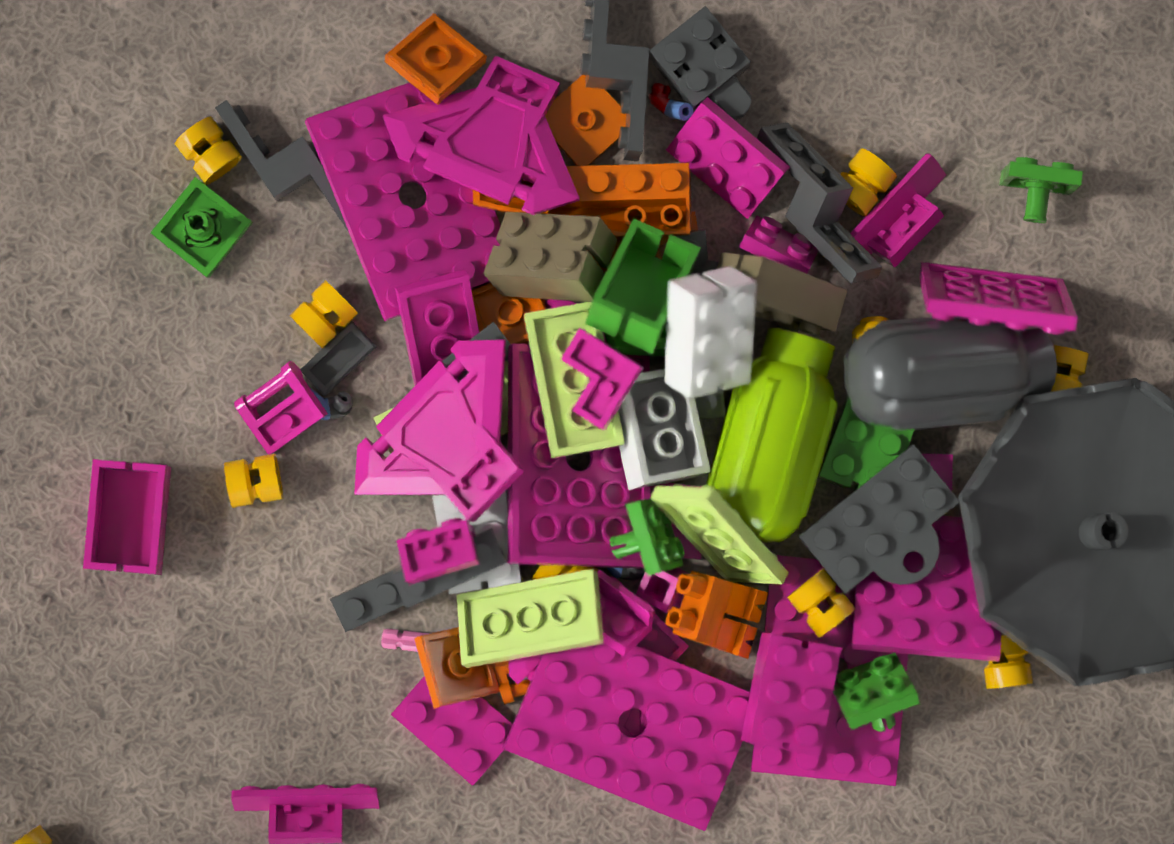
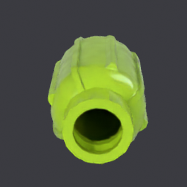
(776, 435)

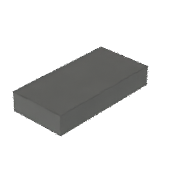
(338, 358)

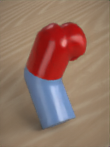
(669, 107)

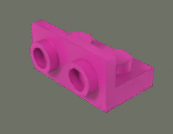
(438, 550)
(624, 615)

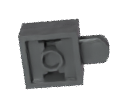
(706, 64)

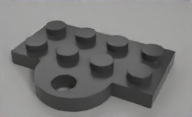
(883, 524)

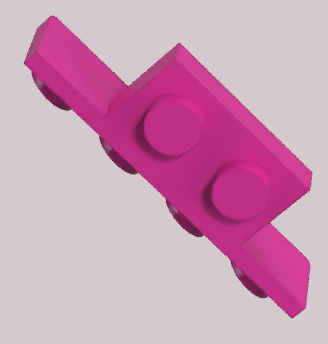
(903, 214)
(305, 814)

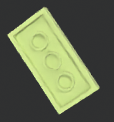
(562, 385)
(719, 534)
(530, 618)

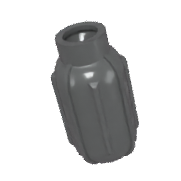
(945, 371)

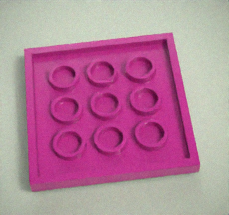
(997, 297)
(930, 615)

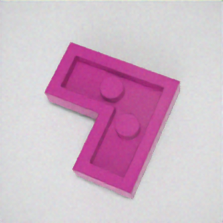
(609, 374)

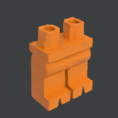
(704, 608)

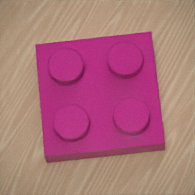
(769, 240)

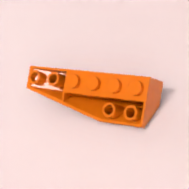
(622, 193)

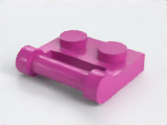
(287, 418)

